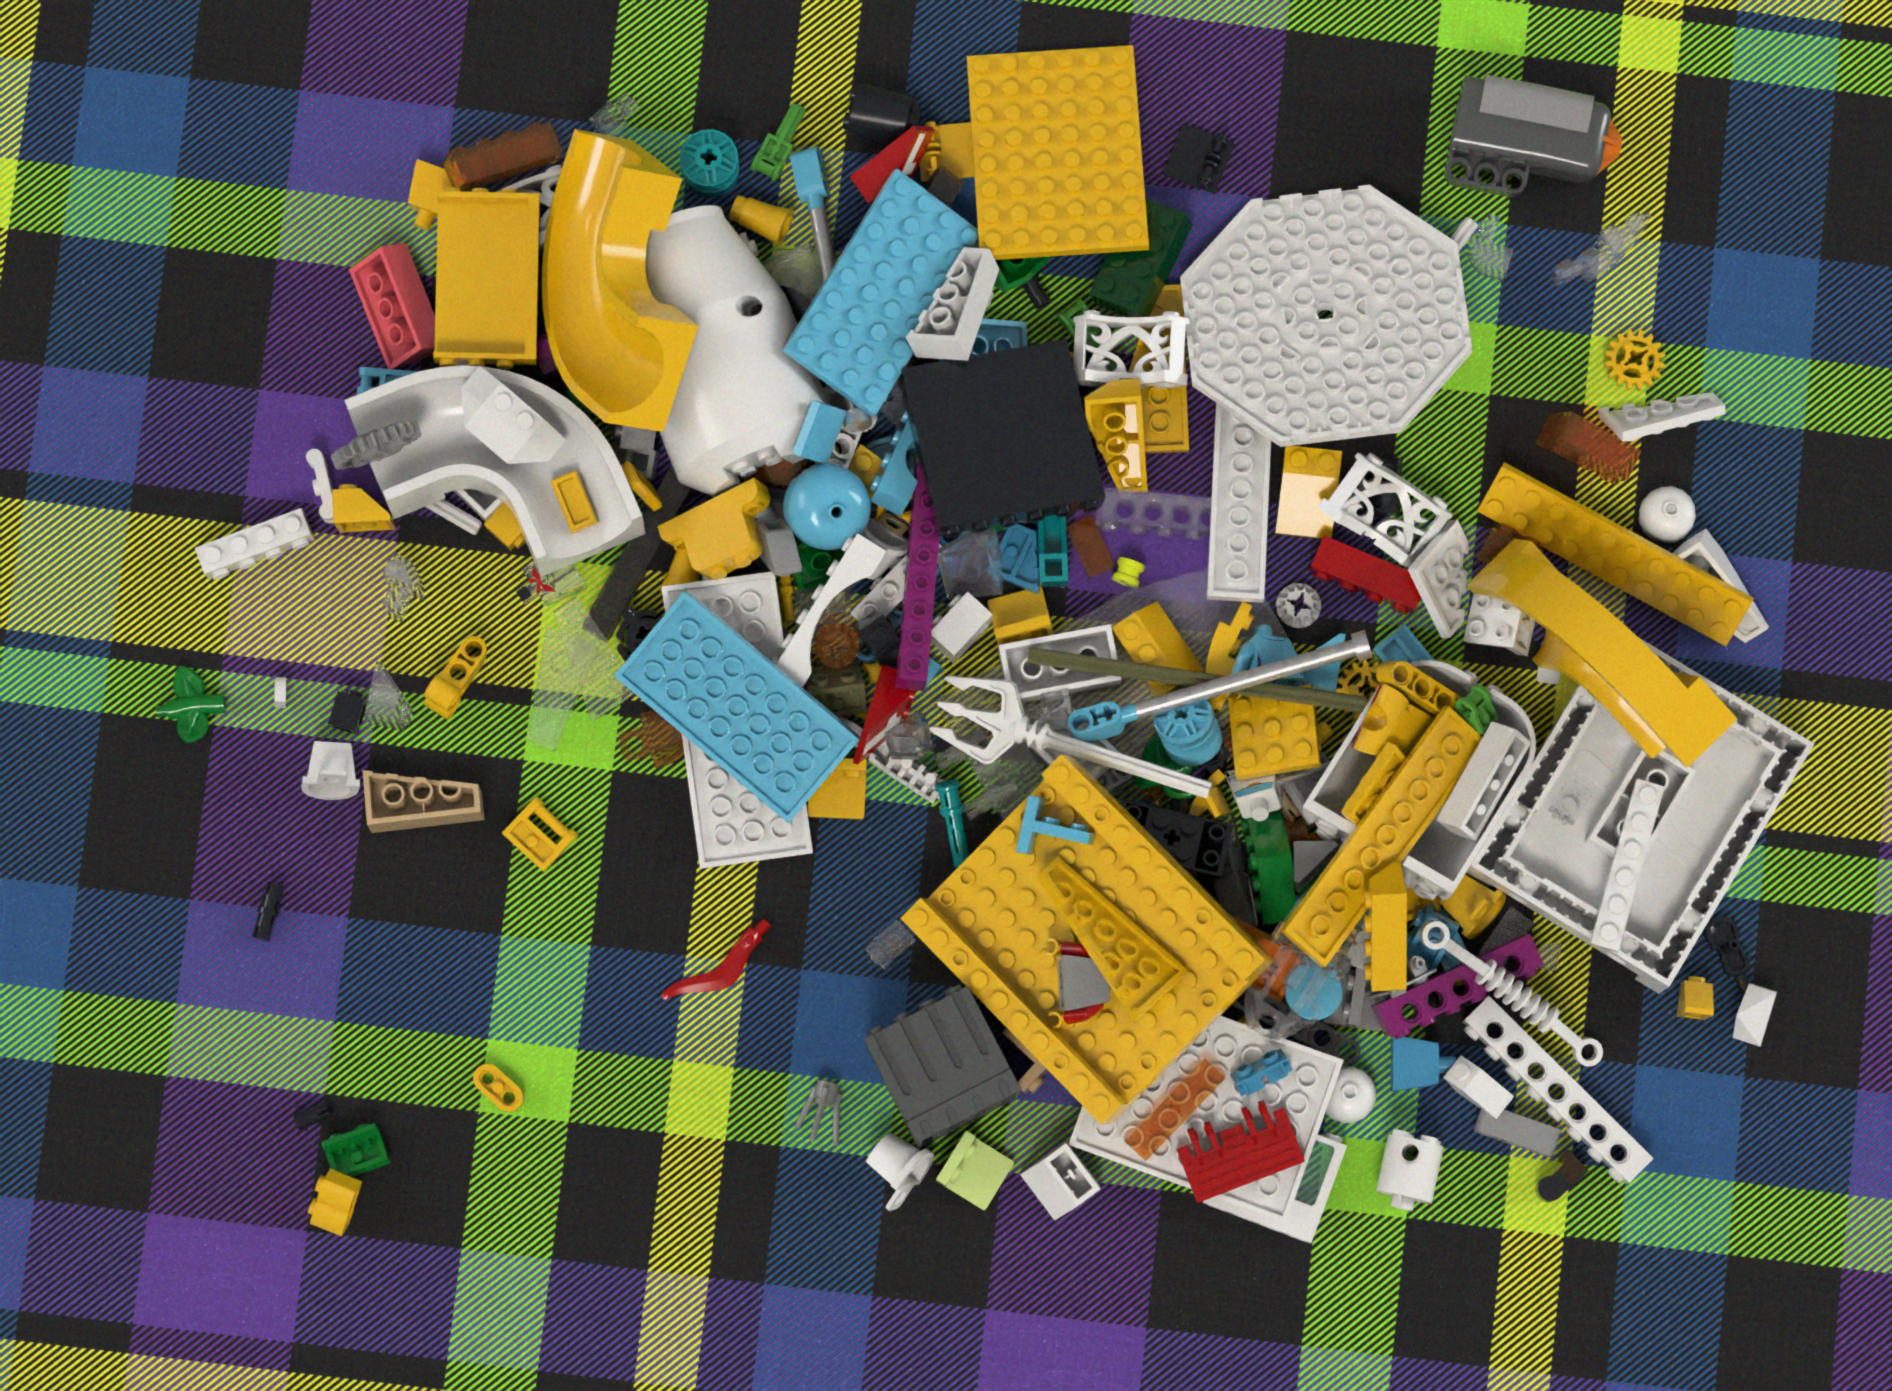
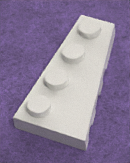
(1661, 415)

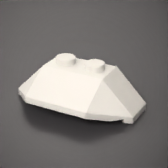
(506, 421)

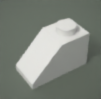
(1478, 1087)

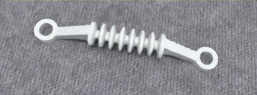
(1521, 999)

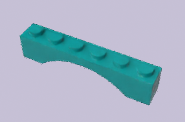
(1052, 552)

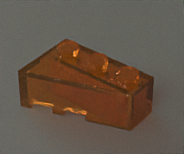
(1588, 446)

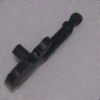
(1723, 937)

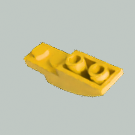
(1226, 643)

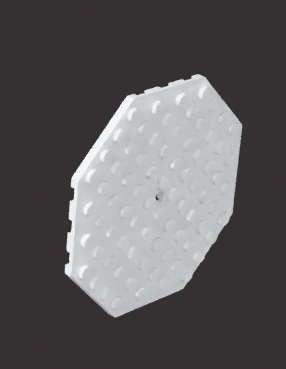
(1311, 379)

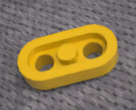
(498, 1088)

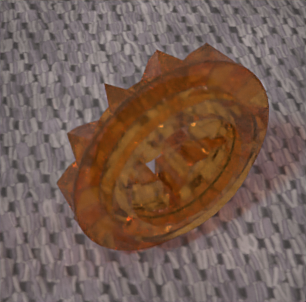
(842, 657)

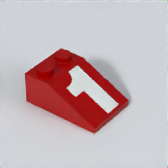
(901, 154)
(885, 711)

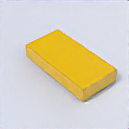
(641, 486)
(574, 502)

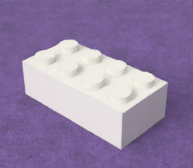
(1038, 679)

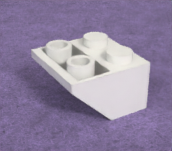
(1060, 1180)

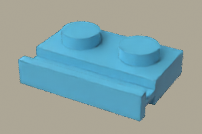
(1401, 646)

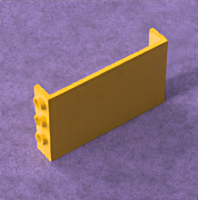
(487, 278)

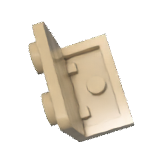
(1032, 1079)

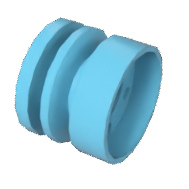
(1189, 733)

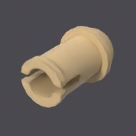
(1287, 804)

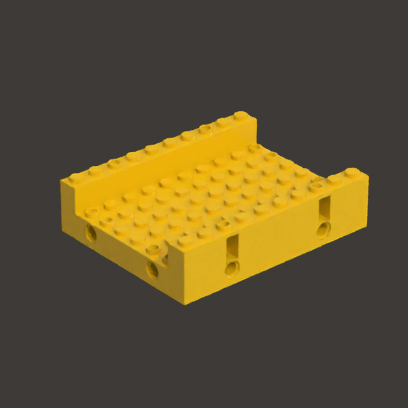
(995, 922)

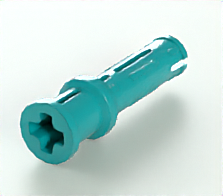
(952, 810)

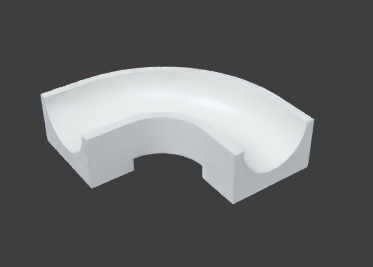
(454, 459)

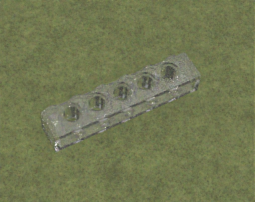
(1165, 503)

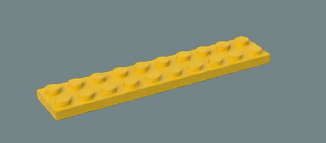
(1616, 554)
(1382, 836)

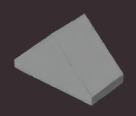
(1310, 859)

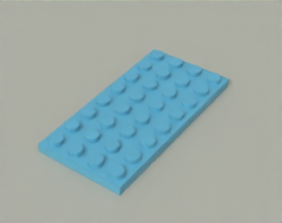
(878, 290)
(737, 706)

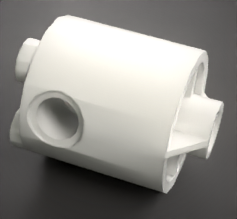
(1407, 1179)

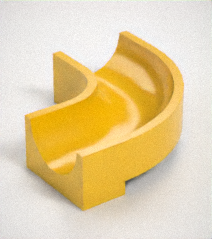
(600, 318)
(1606, 657)

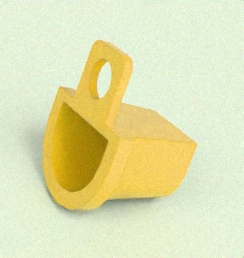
(1473, 906)

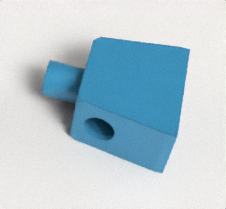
(1416, 1064)

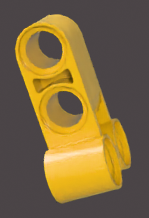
(445, 692)

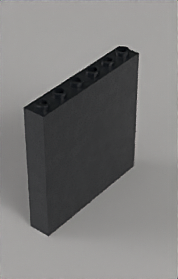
(1002, 438)

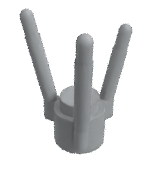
(824, 1096)

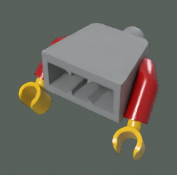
(1079, 984)

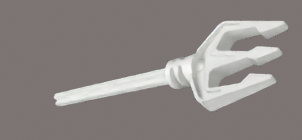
(1012, 727)

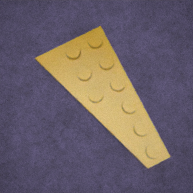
(1164, 409)
(1124, 954)

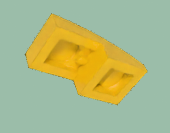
(1217, 804)
(1198, 806)

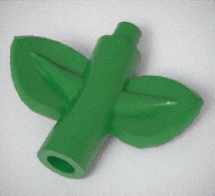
(191, 705)
(1156, 754)

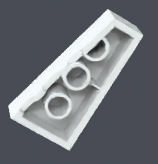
(957, 309)

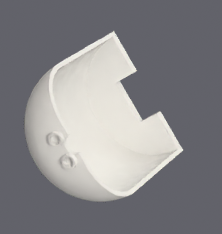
(1439, 857)

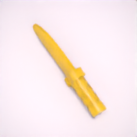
(786, 591)

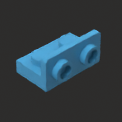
(1415, 946)

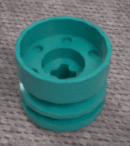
(722, 172)

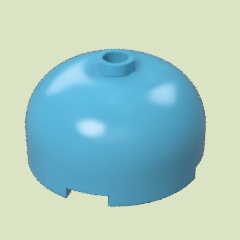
(814, 495)

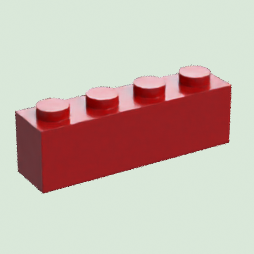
(1365, 574)

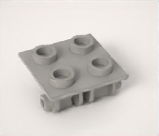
(1416, 975)

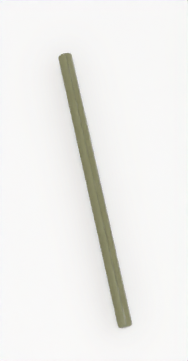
(1191, 678)

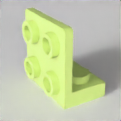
(975, 1171)

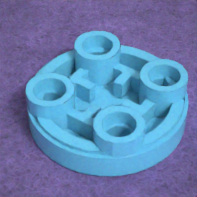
(1327, 999)

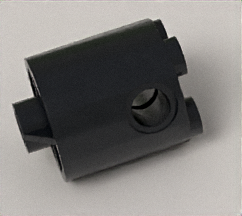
(880, 113)

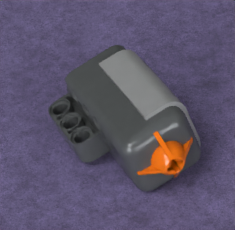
(1527, 129)

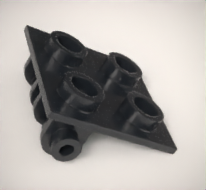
(1199, 158)

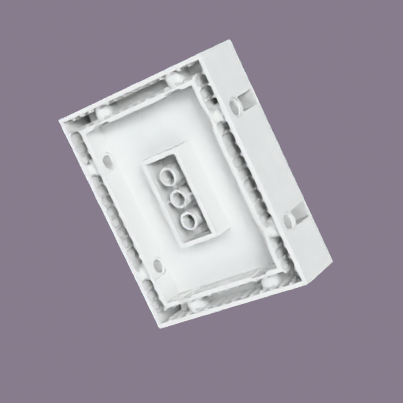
(1697, 841)

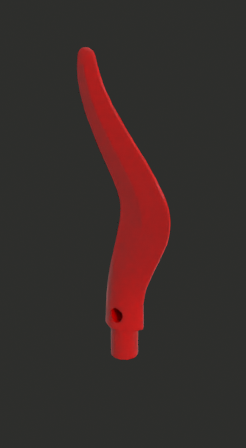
(728, 971)

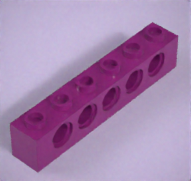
(1389, 1011)

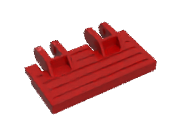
(1241, 1157)

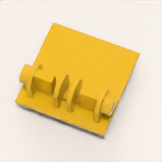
(951, 148)

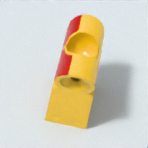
(1392, 721)

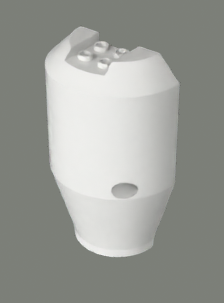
(739, 390)

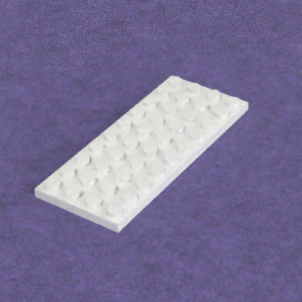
(727, 817)

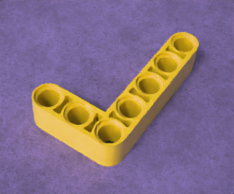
(1427, 688)

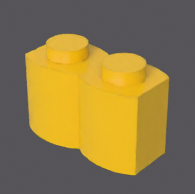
(335, 1202)

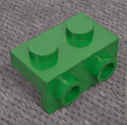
(356, 1150)

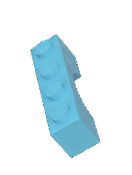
(896, 483)

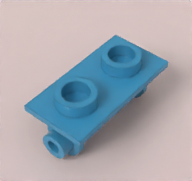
(1272, 1065)

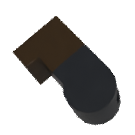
(1554, 1186)

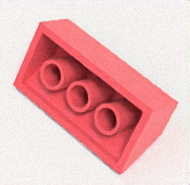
(396, 305)

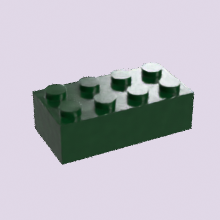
(1134, 279)

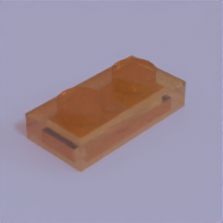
(1090, 547)

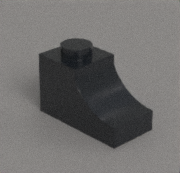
(879, 638)

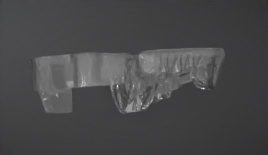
(1337, 969)

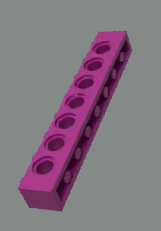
(917, 593)

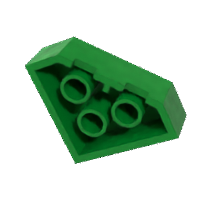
(1272, 866)

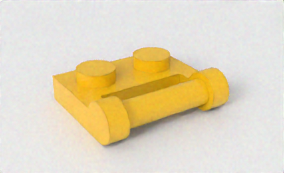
(533, 841)

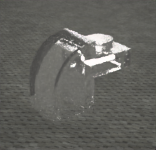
(1486, 257)
(1050, 701)

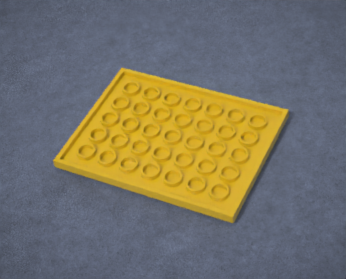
(1057, 152)

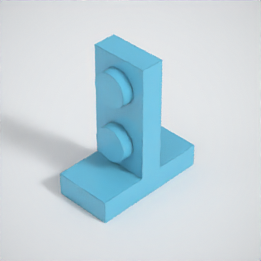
(1032, 825)

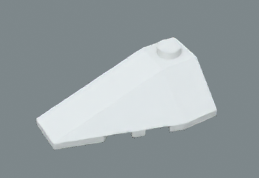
(1707, 555)

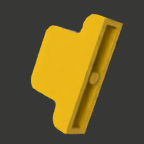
(721, 530)

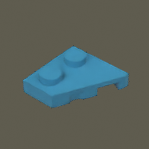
(1020, 558)

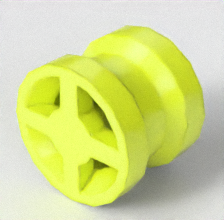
(1128, 572)

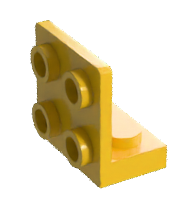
(1020, 616)
(841, 793)

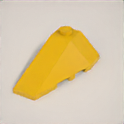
(1117, 426)

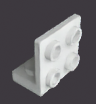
(1498, 625)

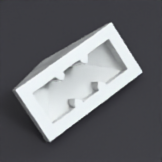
(1754, 1014)

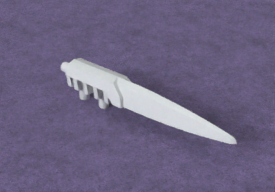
(902, 770)

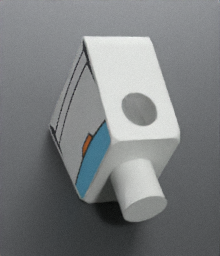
(1256, 795)

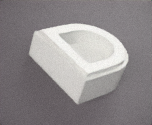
(280, 692)

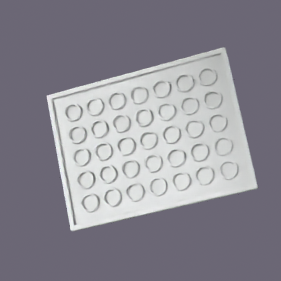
(1226, 1047)

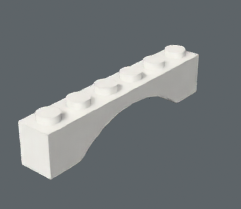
(858, 562)

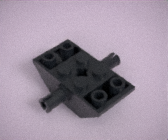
(1198, 842)

